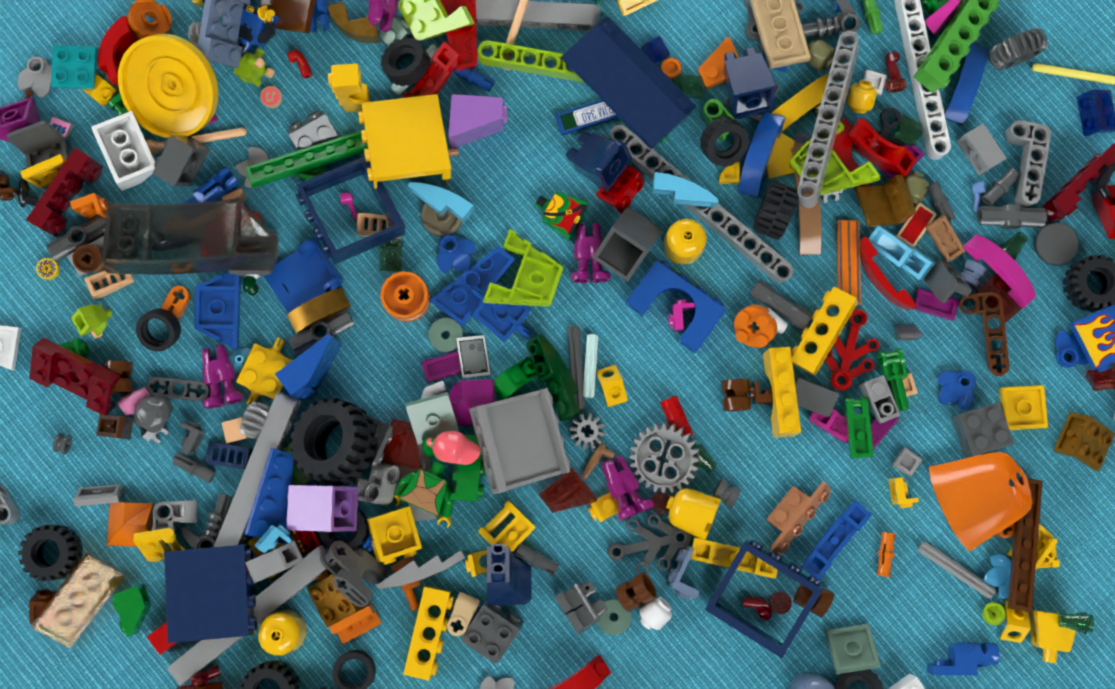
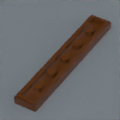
(1025, 552)

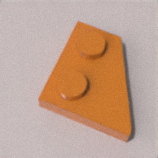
(713, 68)

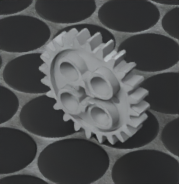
(646, 451)

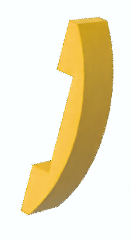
(802, 102)
(723, 555)

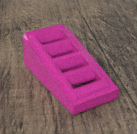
(941, 16)

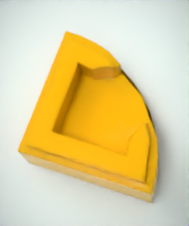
(730, 174)

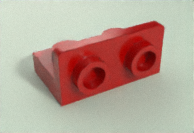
(623, 189)

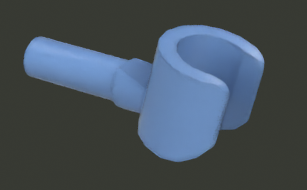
(978, 187)

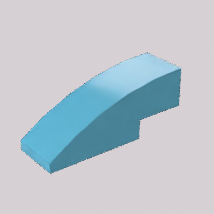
(682, 190)
(442, 200)
(901, 253)

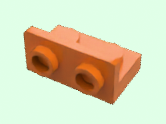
(90, 206)
(356, 624)

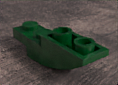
(553, 370)

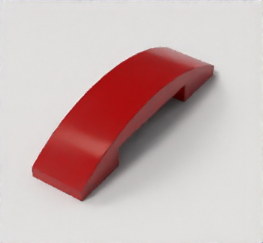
(439, 72)
(878, 279)

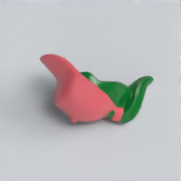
(451, 448)

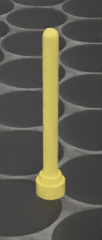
(1048, 69)

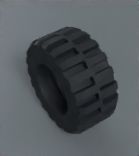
(311, 437)

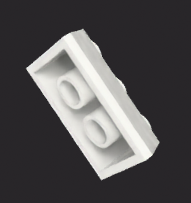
(125, 150)

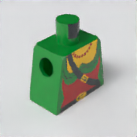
(562, 213)

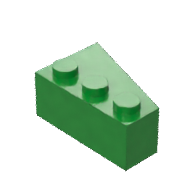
(467, 478)

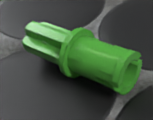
(872, 16)

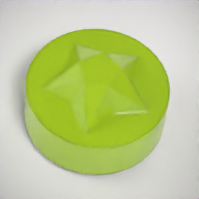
(993, 613)

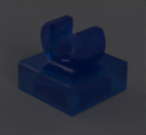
(655, 50)

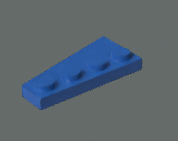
(457, 298)
(271, 497)

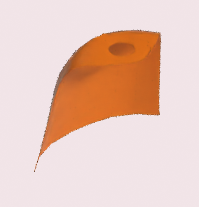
(979, 497)

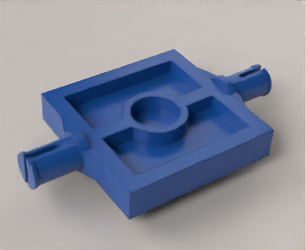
(501, 318)

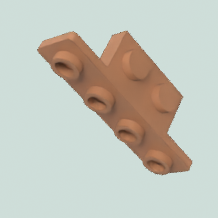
(793, 513)

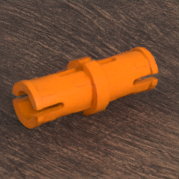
(886, 554)

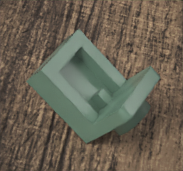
(398, 31)

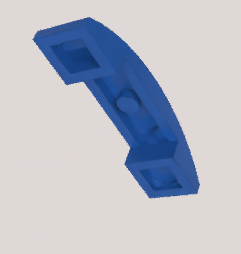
(967, 84)
(759, 154)
(835, 539)

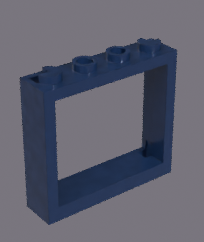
(334, 178)
(744, 626)

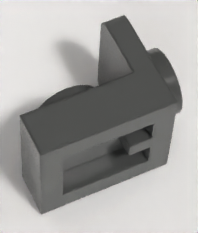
(192, 440)

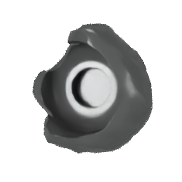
(152, 413)

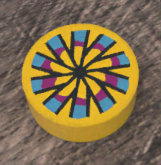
(48, 269)

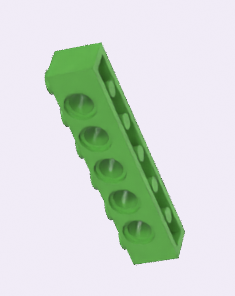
(954, 43)

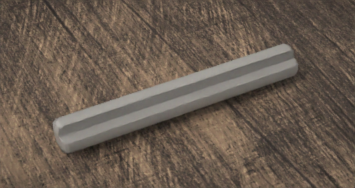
(957, 570)

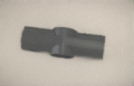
(1011, 216)
(68, 243)
(335, 325)

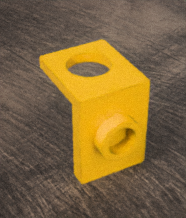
(612, 386)
(473, 565)
(1016, 621)

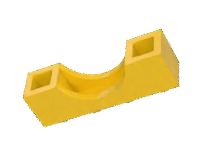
(348, 86)
(785, 410)

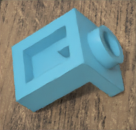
(268, 539)

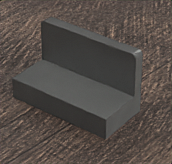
(944, 280)
(815, 397)

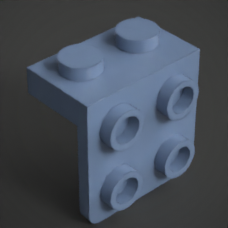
(675, 575)

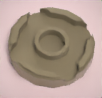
(438, 224)

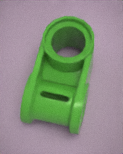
(721, 112)

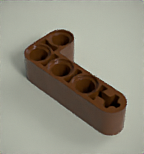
(990, 334)

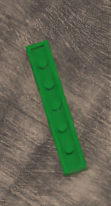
(305, 159)

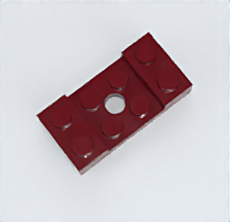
(61, 190)
(1065, 200)
(57, 366)

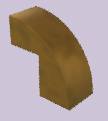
(357, 30)
(318, 309)

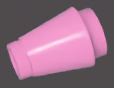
(130, 401)

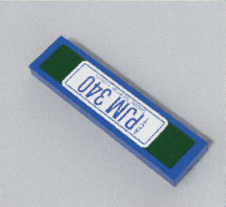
(584, 117)

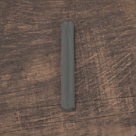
(575, 361)

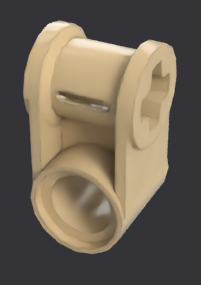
(463, 610)

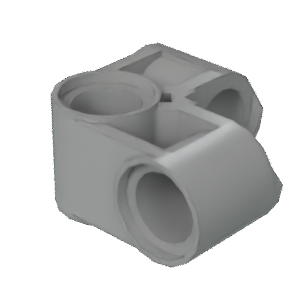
(380, 486)
(179, 513)

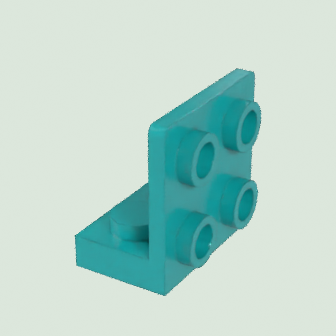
(74, 67)

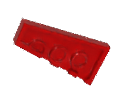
(465, 38)

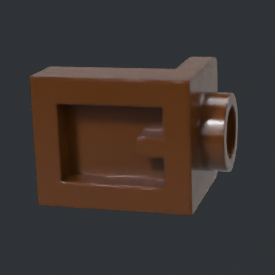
(6, 194)
(757, 398)
(38, 603)

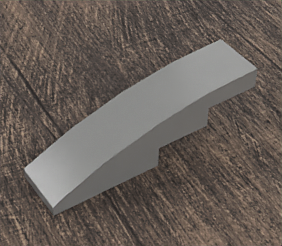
(412, 573)

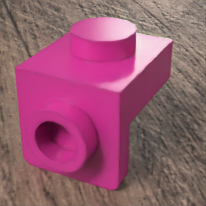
(676, 318)

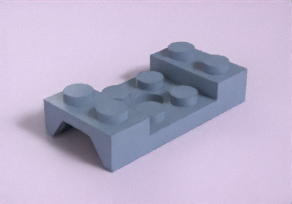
(219, 40)

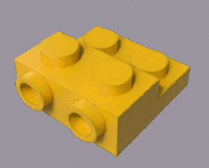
(394, 535)

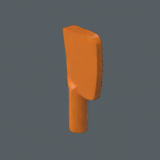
(407, 589)

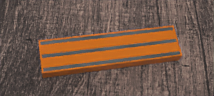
(848, 257)

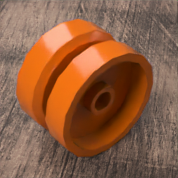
(399, 285)

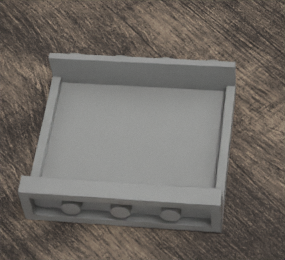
(520, 440)

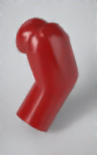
(303, 65)

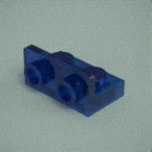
(1096, 112)

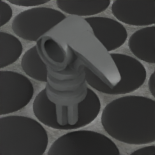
(835, 24)
(215, 525)

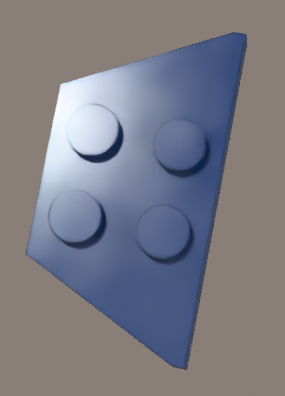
(219, 308)

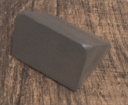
(906, 332)

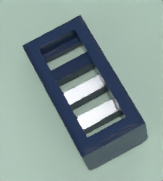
(244, 460)

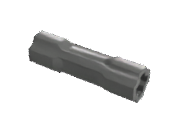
(767, 295)

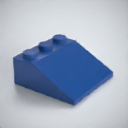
(309, 369)

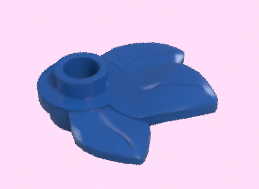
(456, 256)
(1069, 345)
(954, 391)

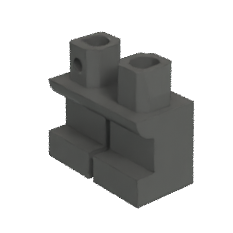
(578, 609)

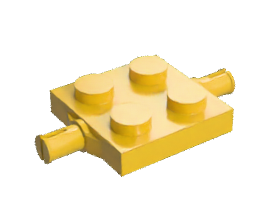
(260, 371)

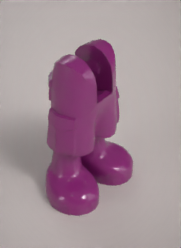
(382, 11)
(585, 249)
(219, 371)
(622, 481)

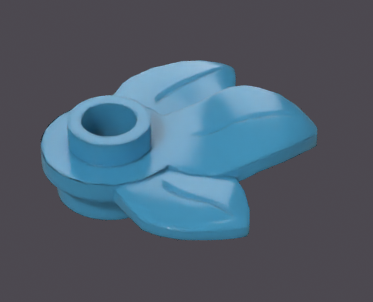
(999, 574)

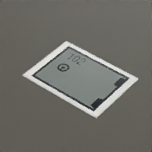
(473, 356)

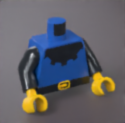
(256, 26)

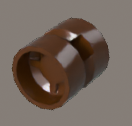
(88, 258)
(124, 369)
(736, 395)
(637, 591)
(822, 603)

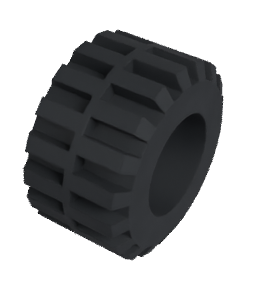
(776, 210)
(1077, 283)
(33, 557)
(272, 670)

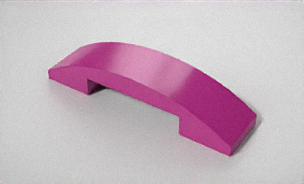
(1004, 266)

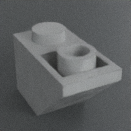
(879, 399)
(274, 561)

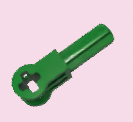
(894, 369)

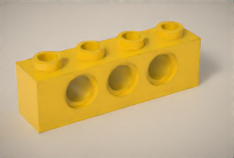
(832, 299)
(415, 665)

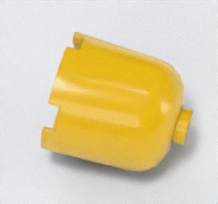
(683, 250)
(693, 511)
(291, 630)

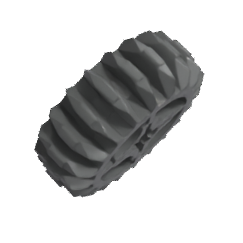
(1018, 49)

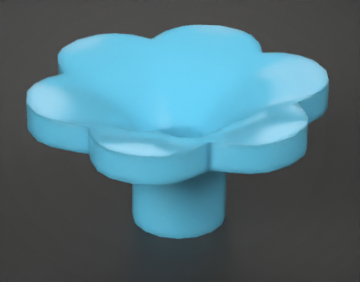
(237, 354)

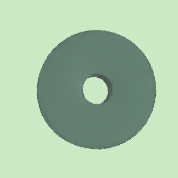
(438, 328)
(618, 626)

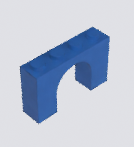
(662, 279)

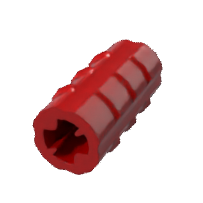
(675, 414)

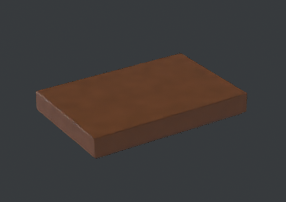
(293, 14)

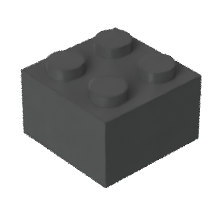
(180, 160)
(982, 430)

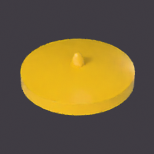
(168, 85)

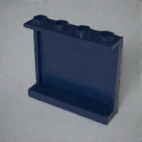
(209, 593)

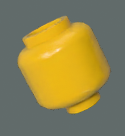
(861, 96)

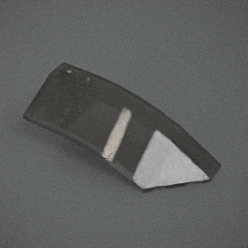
(222, 234)

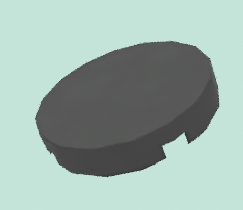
(1056, 244)

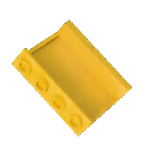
(404, 138)

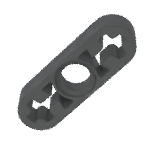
(164, 381)

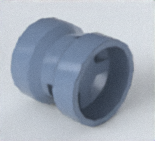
(972, 273)

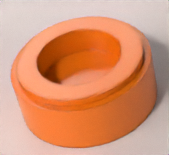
(671, 68)

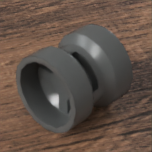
(727, 494)

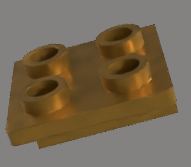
(886, 203)
(1084, 440)
(330, 602)

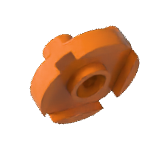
(144, 28)
(745, 332)

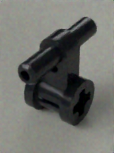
(887, 127)

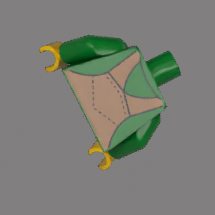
(427, 492)

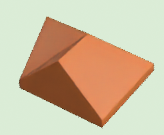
(127, 519)

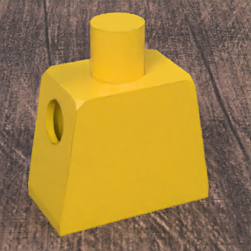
(1049, 636)

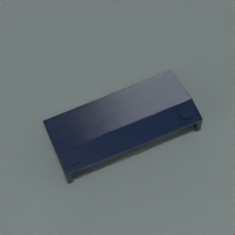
(628, 82)

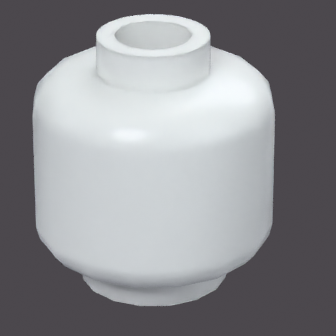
(655, 613)

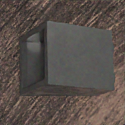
(627, 243)

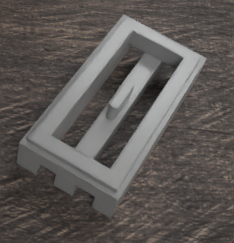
(98, 495)

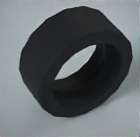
(148, 340)
(354, 654)

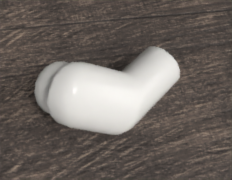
(433, 389)

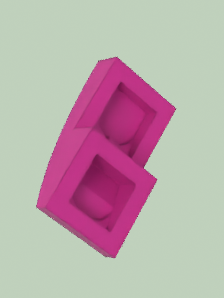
(834, 425)

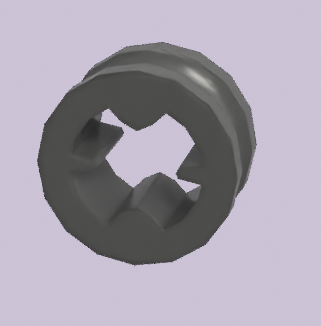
(62, 443)

